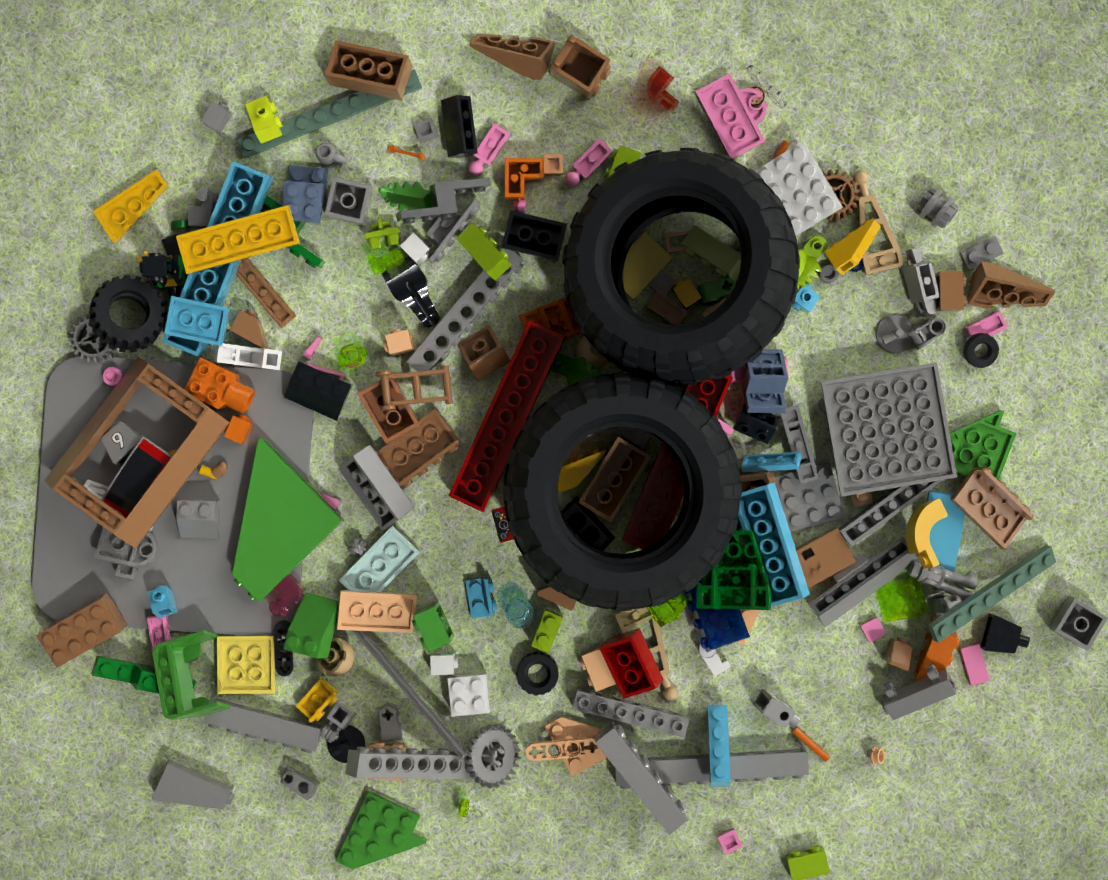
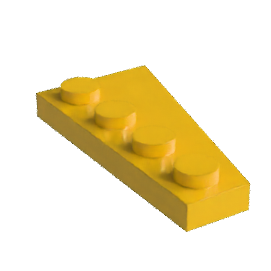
(127, 207)

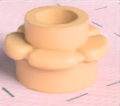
(876, 755)

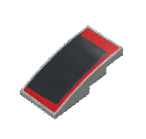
(136, 476)

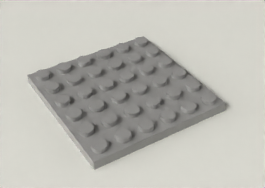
(888, 429)

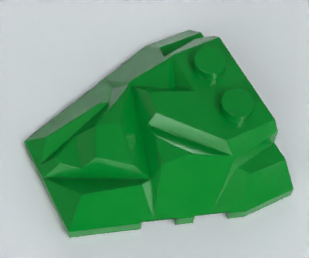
(737, 579)

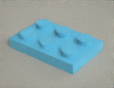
(197, 320)

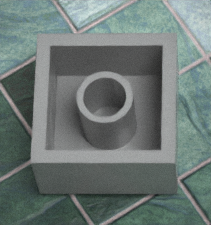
(349, 201)
(1078, 623)

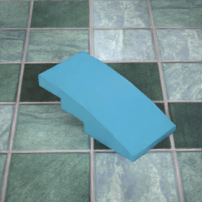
(947, 532)

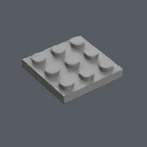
(809, 502)

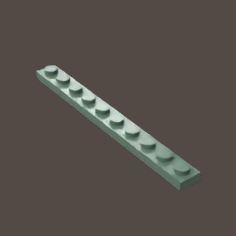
(322, 117)

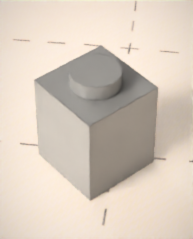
(216, 116)

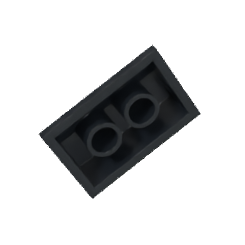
(534, 235)
(317, 391)
(586, 525)

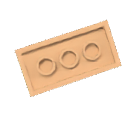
(376, 611)

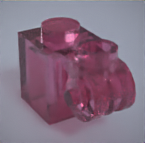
(290, 592)

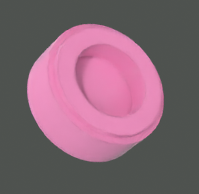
(112, 376)

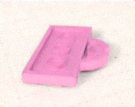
(733, 114)

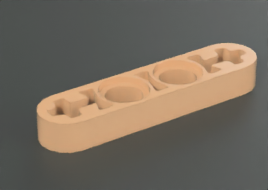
(563, 752)

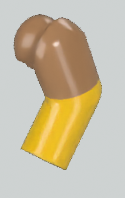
(214, 472)

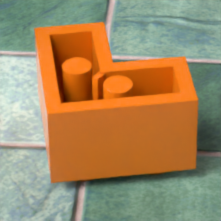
(521, 170)

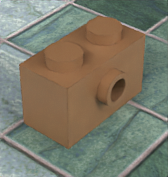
(951, 291)

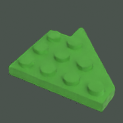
(982, 445)
(379, 832)

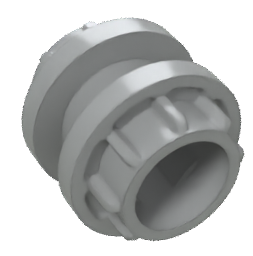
(937, 208)

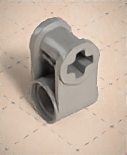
(923, 334)
(390, 726)

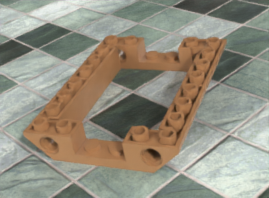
(172, 477)

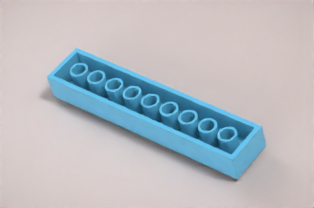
(240, 197)

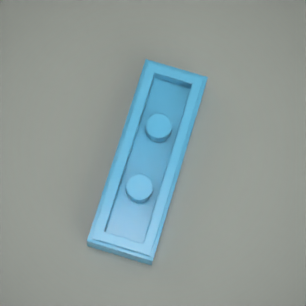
(771, 462)

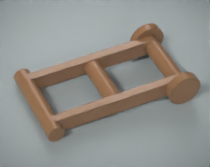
(388, 405)

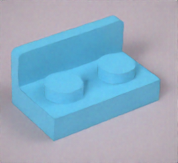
(480, 597)

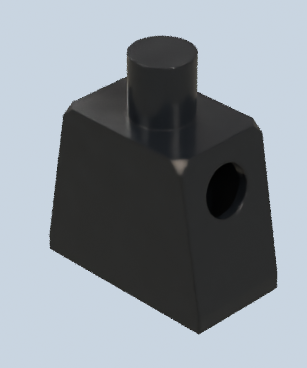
(1002, 636)

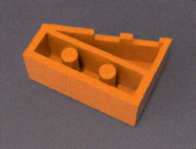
(936, 653)

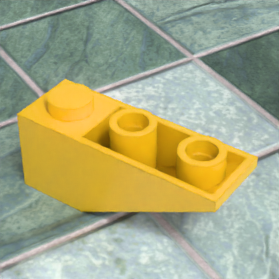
(851, 249)
(575, 472)

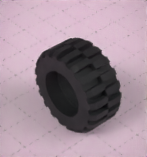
(127, 289)

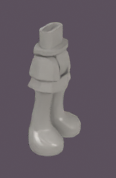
(935, 578)

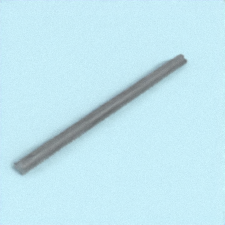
(418, 702)

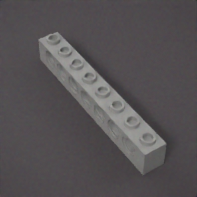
(418, 360)
(406, 764)

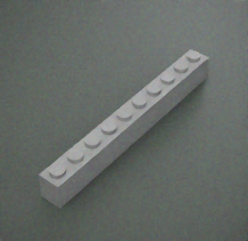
(742, 767)

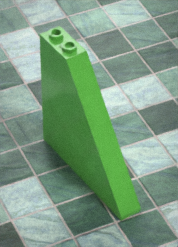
(279, 524)

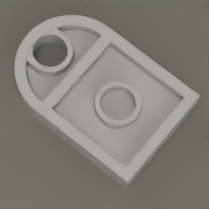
(117, 551)

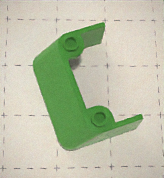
(175, 678)

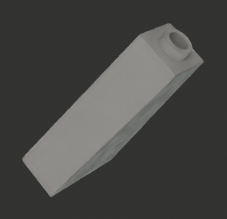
(193, 788)

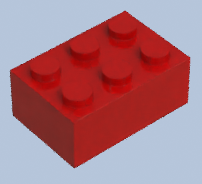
(631, 663)

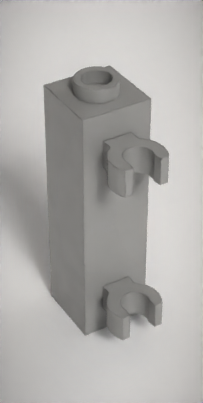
(918, 694)

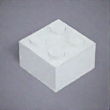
(469, 694)

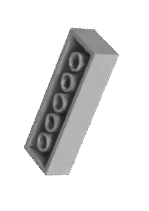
(641, 778)

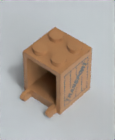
(576, 65)

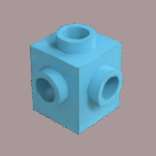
(805, 299)

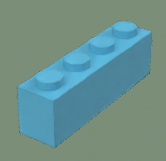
(718, 746)

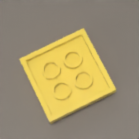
(246, 665)

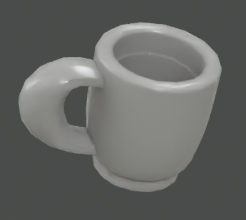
(328, 154)

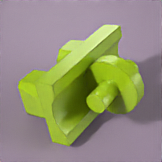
(374, 237)

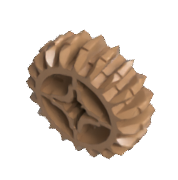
(845, 183)

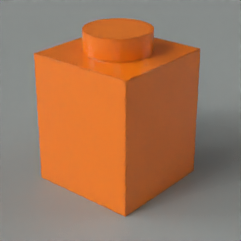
(239, 429)

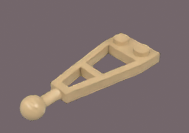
(885, 259)
(632, 618)

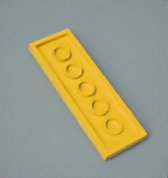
(237, 239)

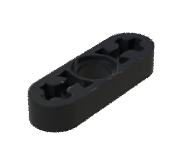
(289, 661)

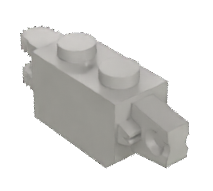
(920, 282)

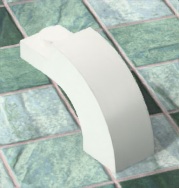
(248, 356)

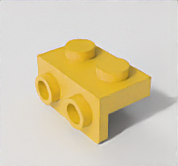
(317, 699)

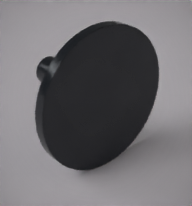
(348, 740)

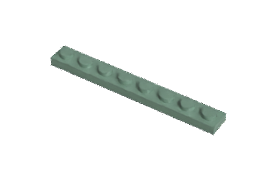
(992, 593)

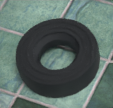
(973, 342)

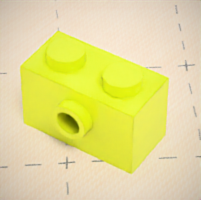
(263, 119)

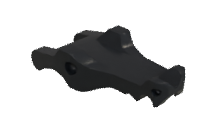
(412, 290)

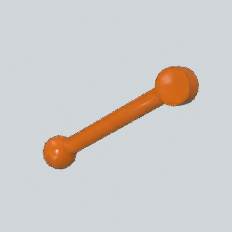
(392, 149)

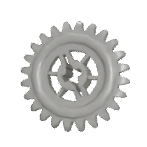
(500, 757)

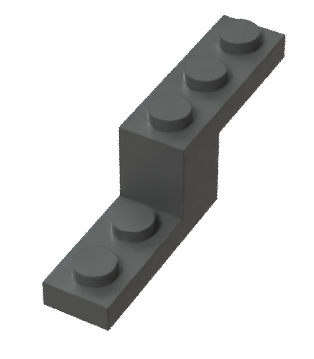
(443, 200)

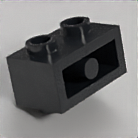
(157, 267)
(756, 425)

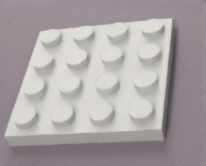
(800, 187)

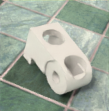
(713, 661)

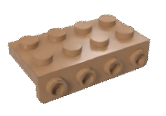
(419, 448)
(991, 506)

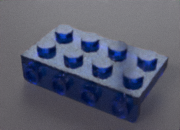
(716, 626)

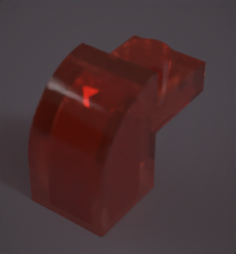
(657, 87)

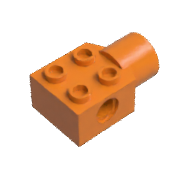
(219, 387)

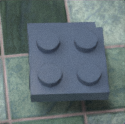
(306, 193)
(765, 383)

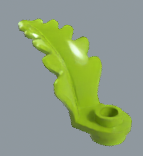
(808, 260)

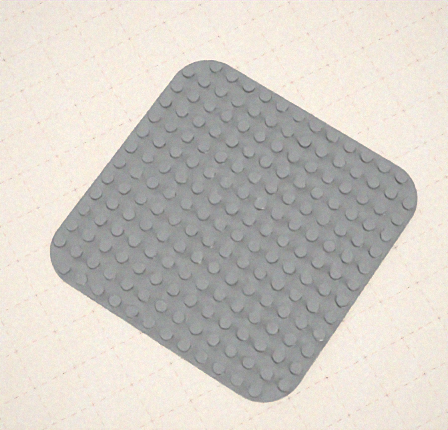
(192, 568)

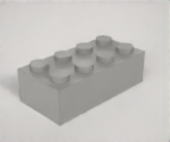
(376, 487)

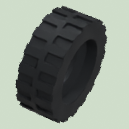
(532, 687)

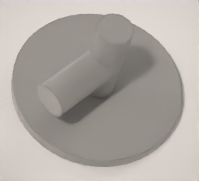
(893, 333)

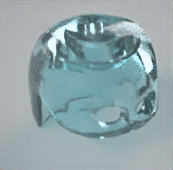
(526, 614)

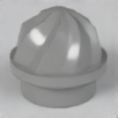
(357, 546)

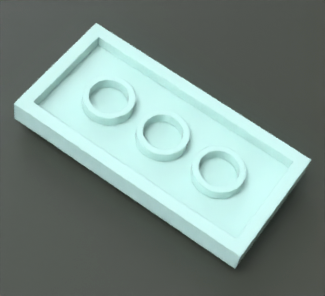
(380, 563)

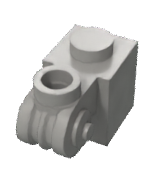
(200, 216)
(339, 719)

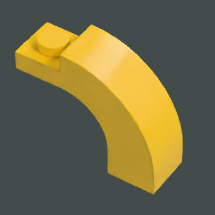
(919, 529)

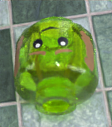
(352, 356)

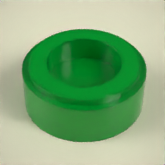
(179, 225)

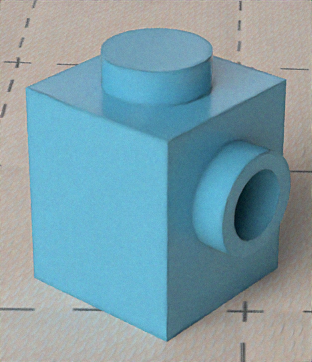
(162, 601)

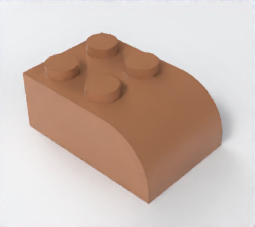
(389, 423)

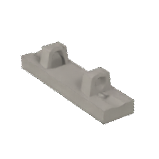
(799, 442)

